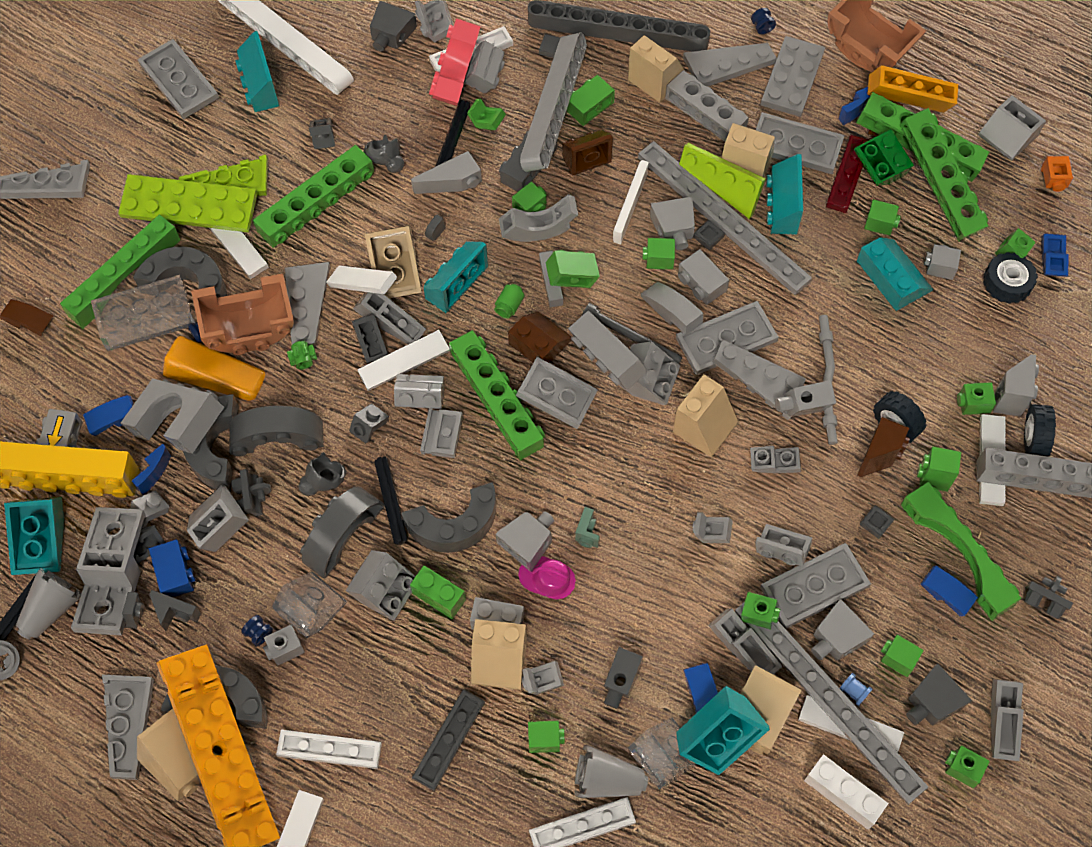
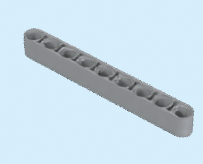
(553, 103)

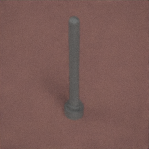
(627, 332)

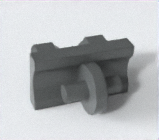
(252, 490)
(1058, 604)

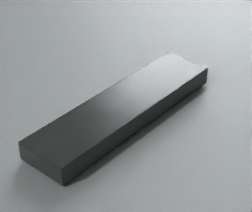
(448, 740)

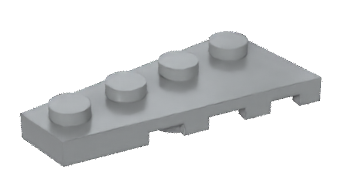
(727, 63)
(45, 183)
(306, 294)
(757, 373)
(127, 714)

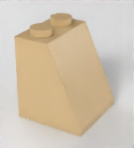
(652, 67)
(749, 149)
(705, 416)
(498, 654)
(773, 701)
(167, 756)

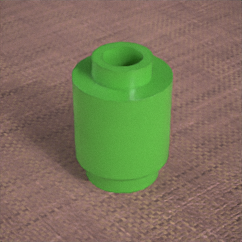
(509, 301)

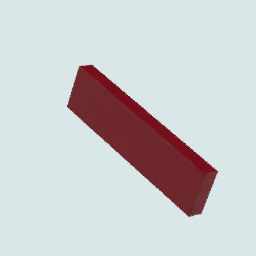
(846, 177)

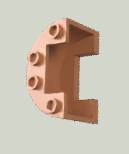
(868, 36)
(245, 319)

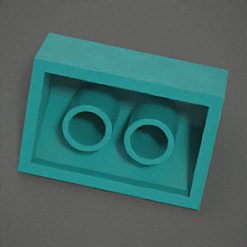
(256, 74)
(785, 196)
(893, 272)
(456, 275)
(721, 731)

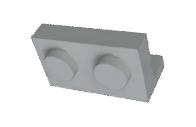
(434, 19)
(783, 545)

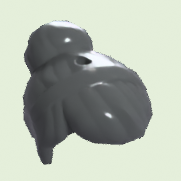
(385, 153)
(321, 475)

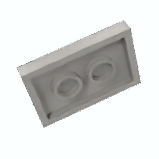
(556, 392)

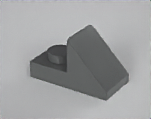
(322, 133)
(167, 607)

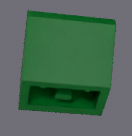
(884, 158)

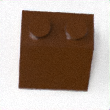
(588, 151)
(538, 337)
(886, 446)

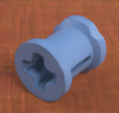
(855, 689)

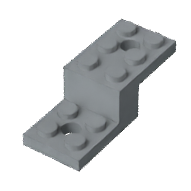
(108, 570)

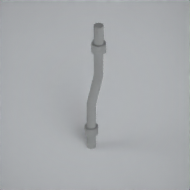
(826, 339)

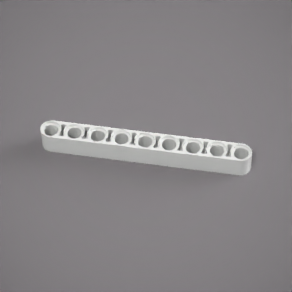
(291, 43)

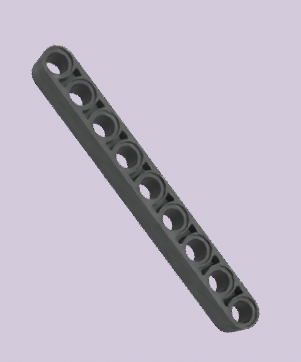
(617, 25)

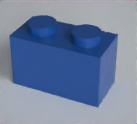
(172, 569)

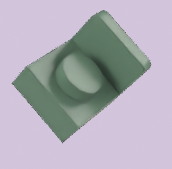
(585, 526)

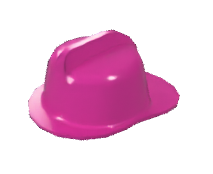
(548, 578)

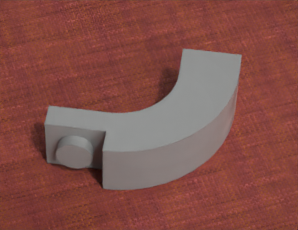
(540, 225)

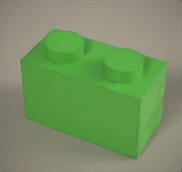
(590, 100)
(572, 269)
(939, 468)
(438, 592)

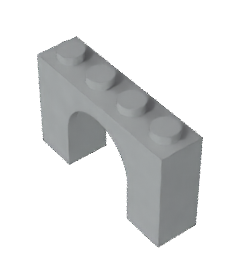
(160, 399)

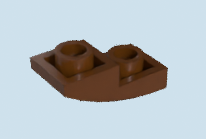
(27, 316)

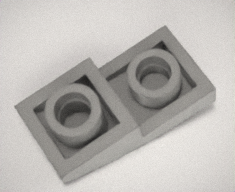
(773, 460)

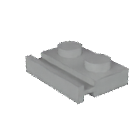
(441, 433)

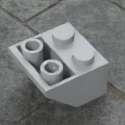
(1012, 127)
(661, 374)
(1017, 388)
(216, 520)
(382, 584)

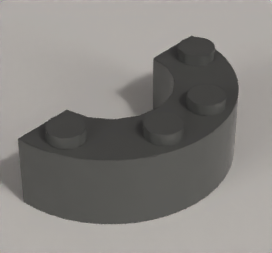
(182, 261)
(274, 424)
(205, 465)
(336, 526)
(456, 533)
(243, 694)

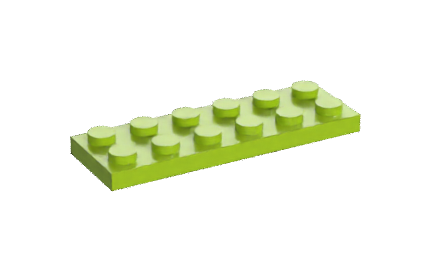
(188, 203)

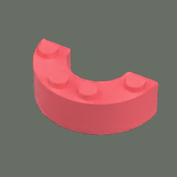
(455, 62)

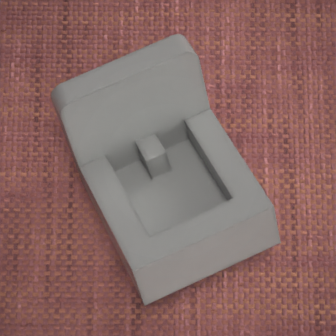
(152, 505)
(712, 528)
(542, 678)

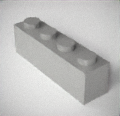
(607, 350)

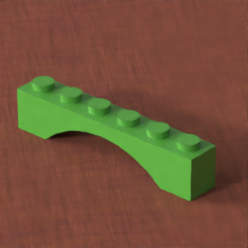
(153, 238)
(992, 588)

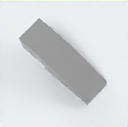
(673, 307)
(744, 642)
(1006, 719)

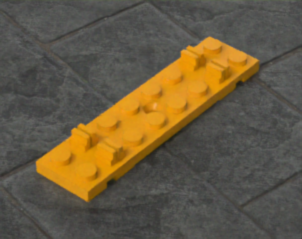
(209, 722)

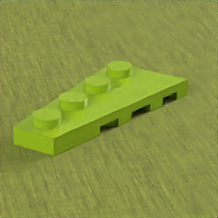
(246, 174)
(728, 180)

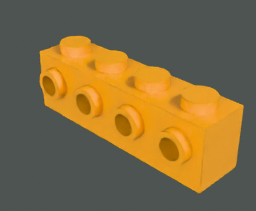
(913, 89)

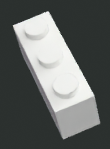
(846, 792)

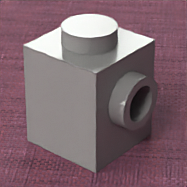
(942, 261)
(283, 645)

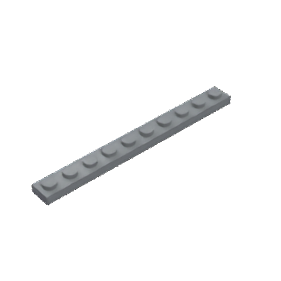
(726, 219)
(841, 710)

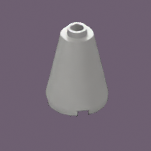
(45, 603)
(607, 776)

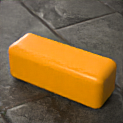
(212, 369)

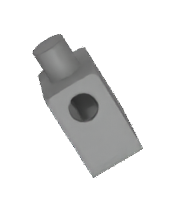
(674, 220)
(807, 399)
(526, 538)
(840, 633)

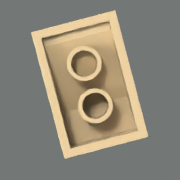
(395, 252)

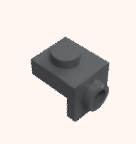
(367, 421)
(132, 610)

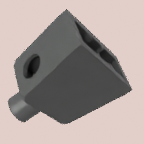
(391, 26)
(625, 665)
(936, 698)

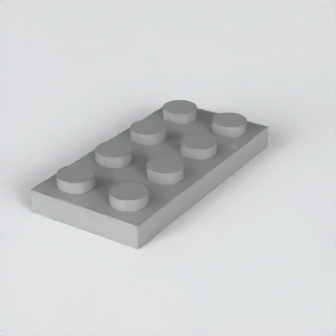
(793, 76)
(178, 78)
(817, 146)
(743, 327)
(816, 585)

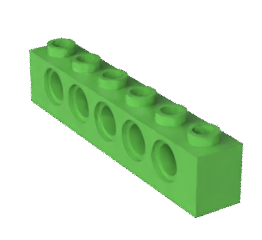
(882, 115)
(941, 186)
(303, 196)
(521, 443)

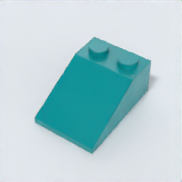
(34, 534)

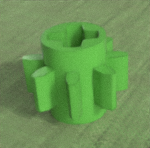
(301, 355)

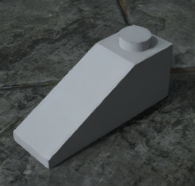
(449, 176)
(390, 317)

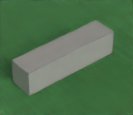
(553, 293)

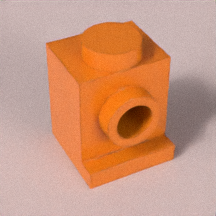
(1057, 172)

